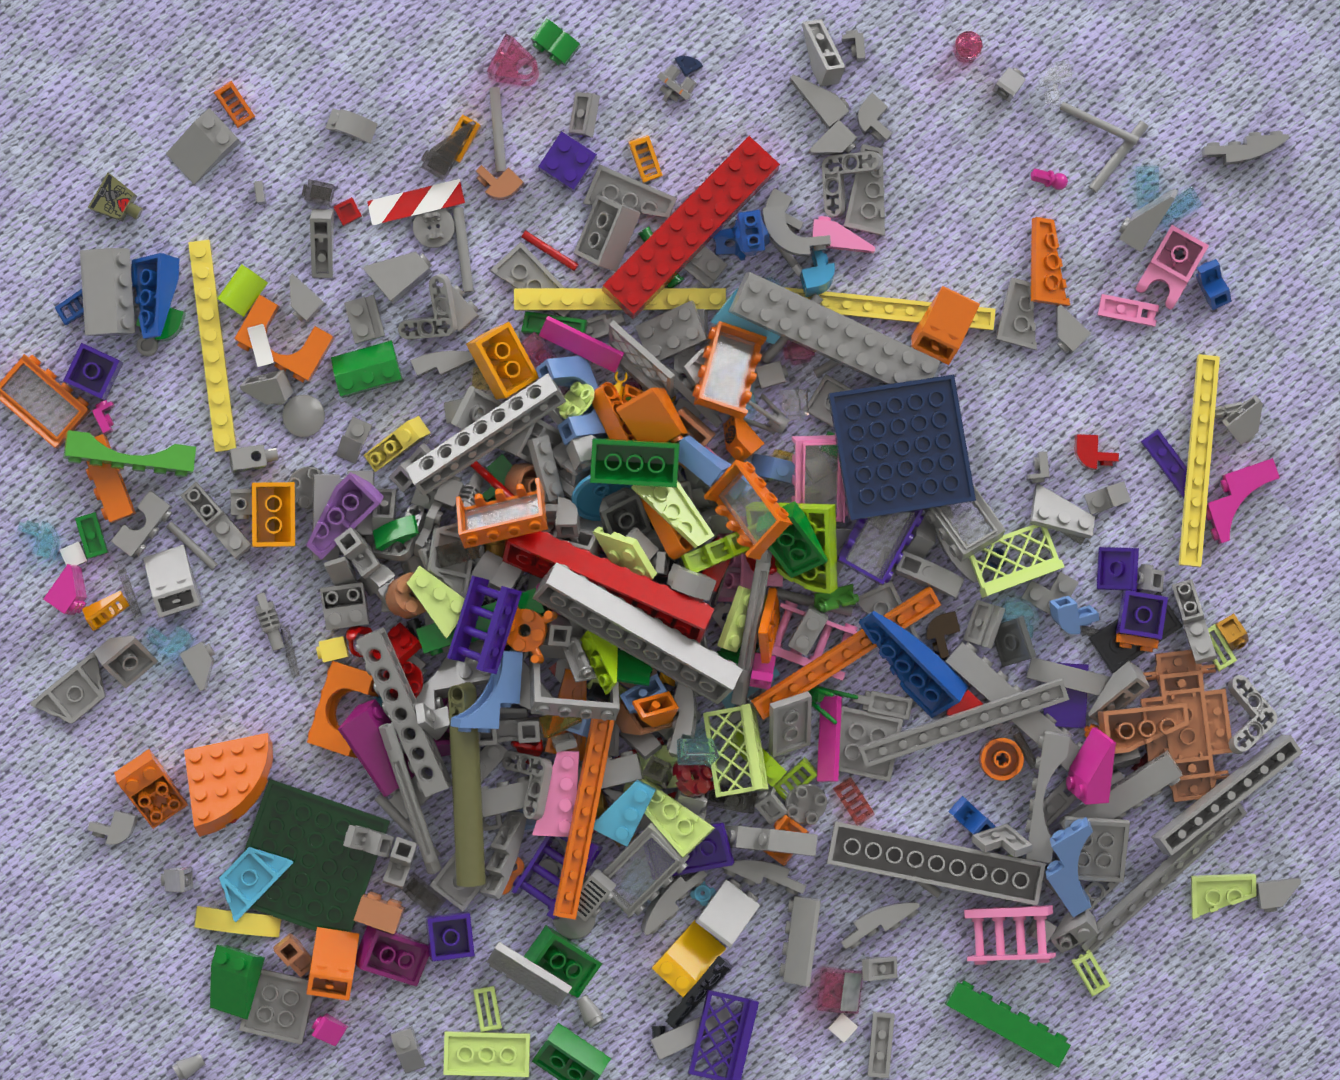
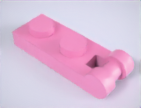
(1127, 310)

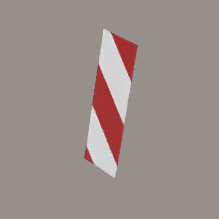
(416, 202)

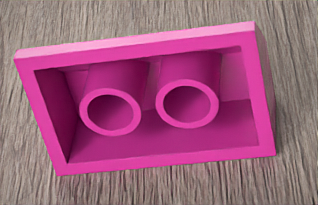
(68, 591)

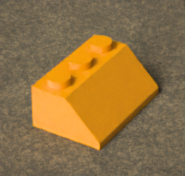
(502, 360)
(273, 514)

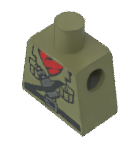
(115, 200)

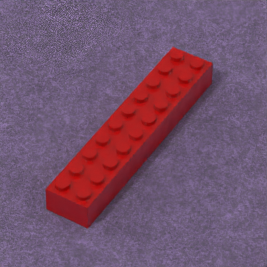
(690, 227)
(540, 551)

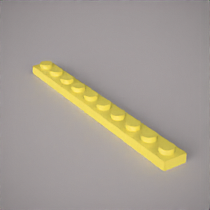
(595, 299)
(890, 308)
(212, 345)
(1199, 460)

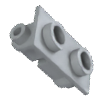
(578, 661)

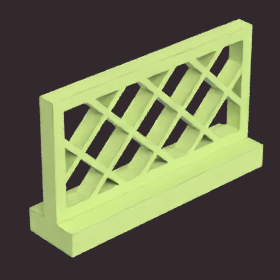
(1020, 576)
(753, 750)

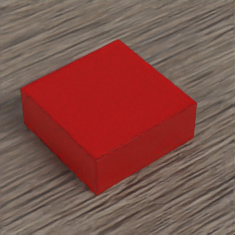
(347, 211)

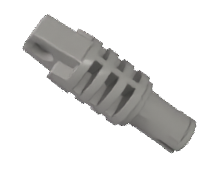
(470, 489)
(269, 621)

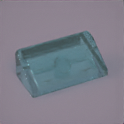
(1181, 206)
(696, 751)

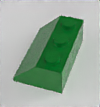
(366, 369)
(570, 1056)

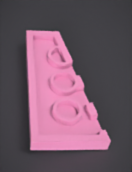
(560, 796)

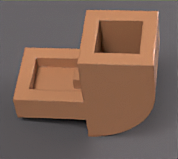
(502, 188)
(294, 954)

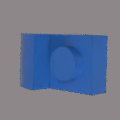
(1213, 285)
(970, 817)

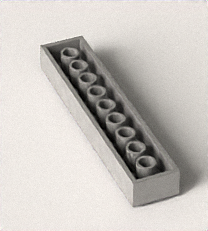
(829, 333)
(637, 633)
(936, 863)

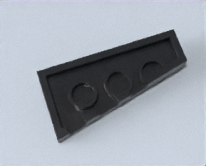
(695, 996)

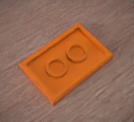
(769, 625)

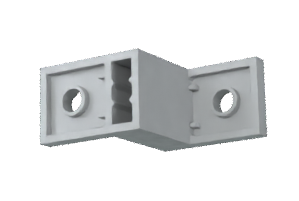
(517, 445)

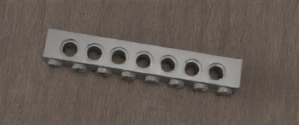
(485, 434)
(406, 700)

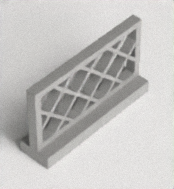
(639, 362)

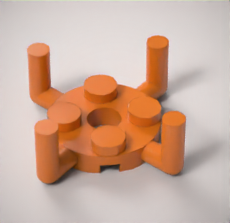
(538, 632)

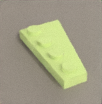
(677, 510)
(676, 822)

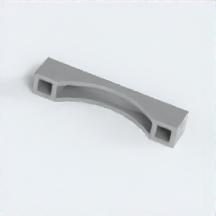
(1053, 753)

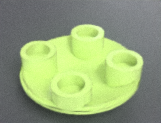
(577, 400)

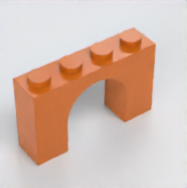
(303, 362)
(340, 681)

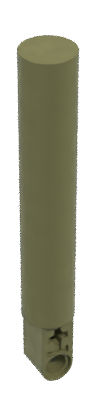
(466, 792)

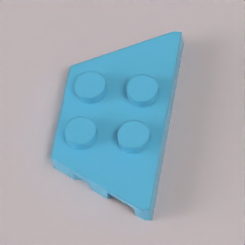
(250, 878)

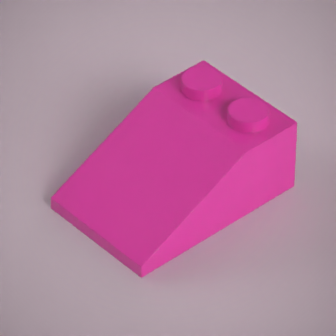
(1092, 769)

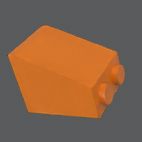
(652, 417)

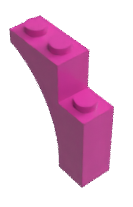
(1239, 486)

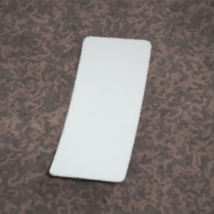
(260, 345)

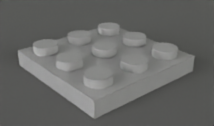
(861, 728)
(1104, 850)
(279, 1007)

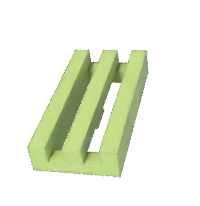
(1232, 658)
(1082, 959)
(497, 1015)

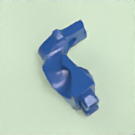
(748, 234)

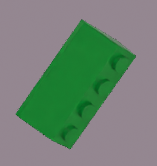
(634, 462)

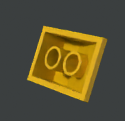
(688, 958)

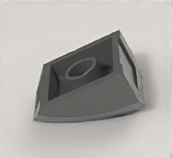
(622, 512)

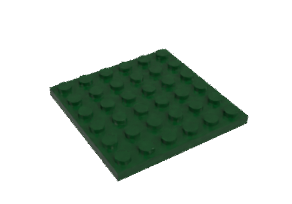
(326, 877)

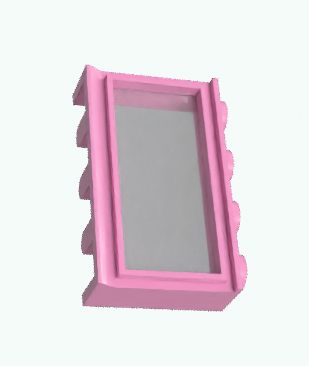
(818, 473)

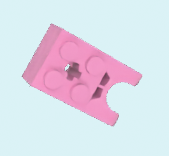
(1168, 269)

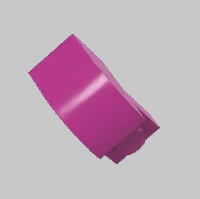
(762, 672)

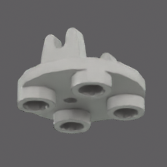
(435, 236)

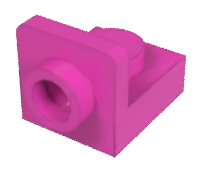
(104, 421)

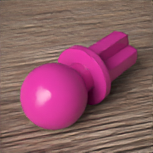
(1058, 180)

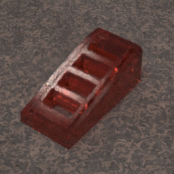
(863, 817)

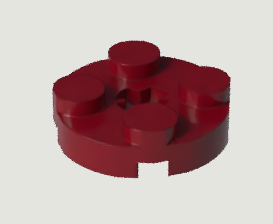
(688, 786)

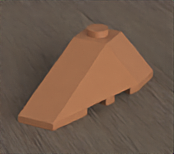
(1141, 725)

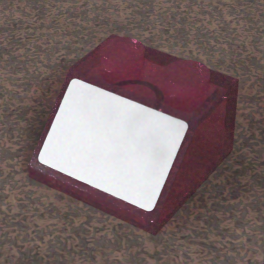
(839, 990)

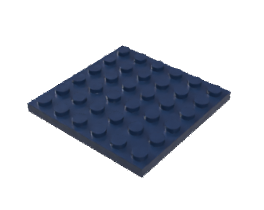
(901, 447)

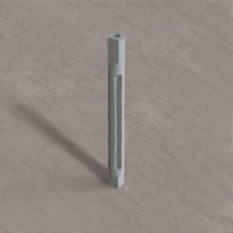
(752, 627)
(410, 798)

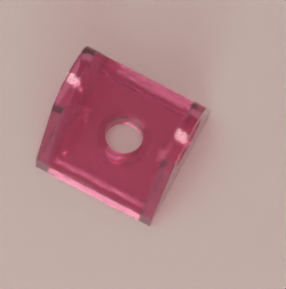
(507, 62)

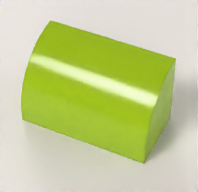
(242, 290)

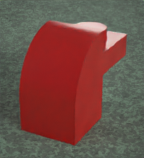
(1087, 452)

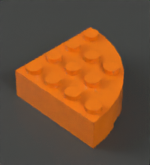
(226, 779)

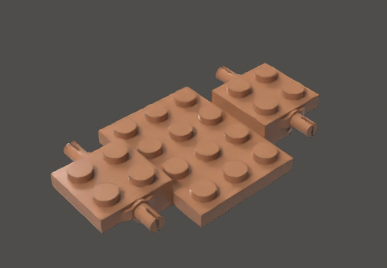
(1208, 725)

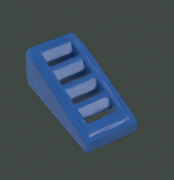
(75, 315)

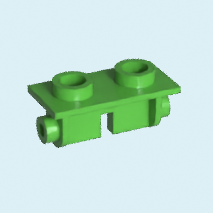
(842, 596)

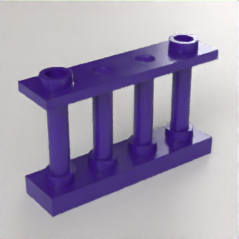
(498, 630)
(521, 882)

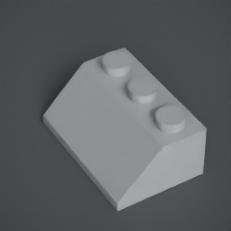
(607, 233)

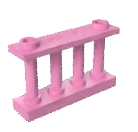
(795, 656)
(1019, 915)

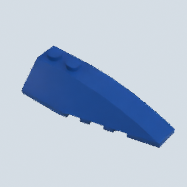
(919, 669)

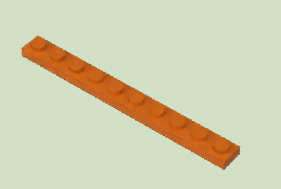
(843, 653)
(583, 818)

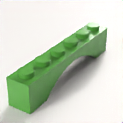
(84, 447)

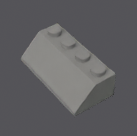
(107, 292)
(801, 940)

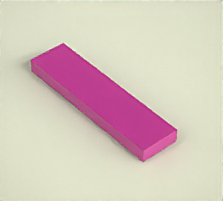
(581, 344)
(829, 740)

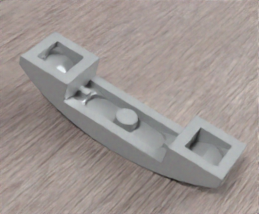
(1072, 677)

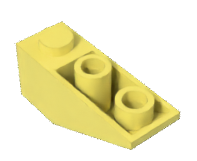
(397, 443)

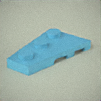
(625, 814)

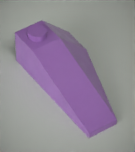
(348, 505)

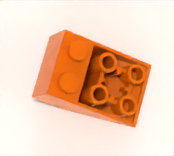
(944, 325)
(150, 788)
(332, 964)

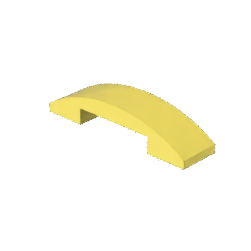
(248, 924)

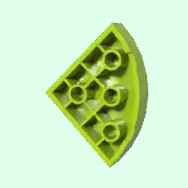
(824, 577)

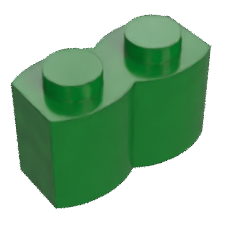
(555, 42)

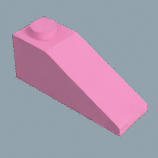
(840, 236)

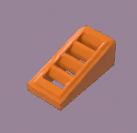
(223, 89)

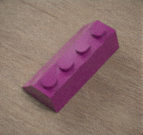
(365, 740)

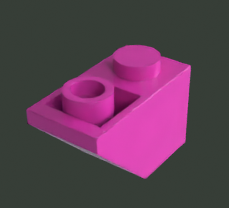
(328, 1029)

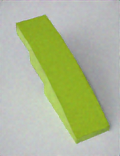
(714, 553)

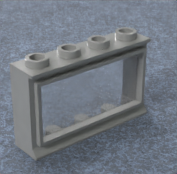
(966, 526)
(643, 870)

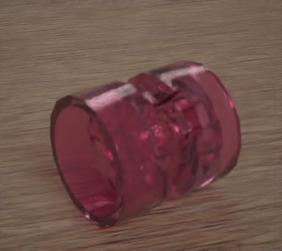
(967, 47)

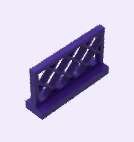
(741, 1036)

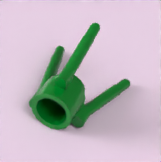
(818, 694)

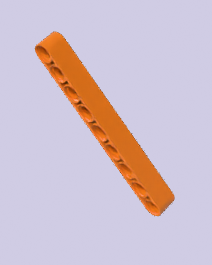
(605, 404)

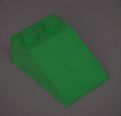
(798, 546)
(563, 959)
(234, 980)

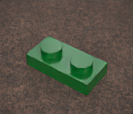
(91, 535)

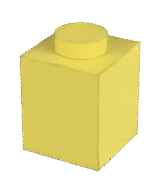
(332, 649)

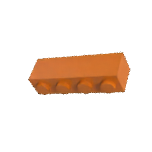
(110, 489)

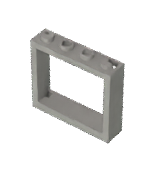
(567, 707)

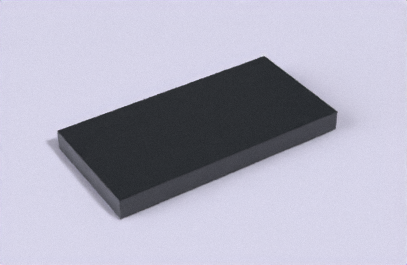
(1117, 656)

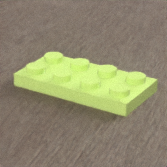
(486, 1054)

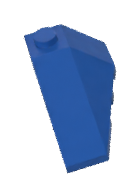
(155, 286)

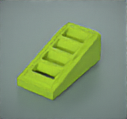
(797, 768)

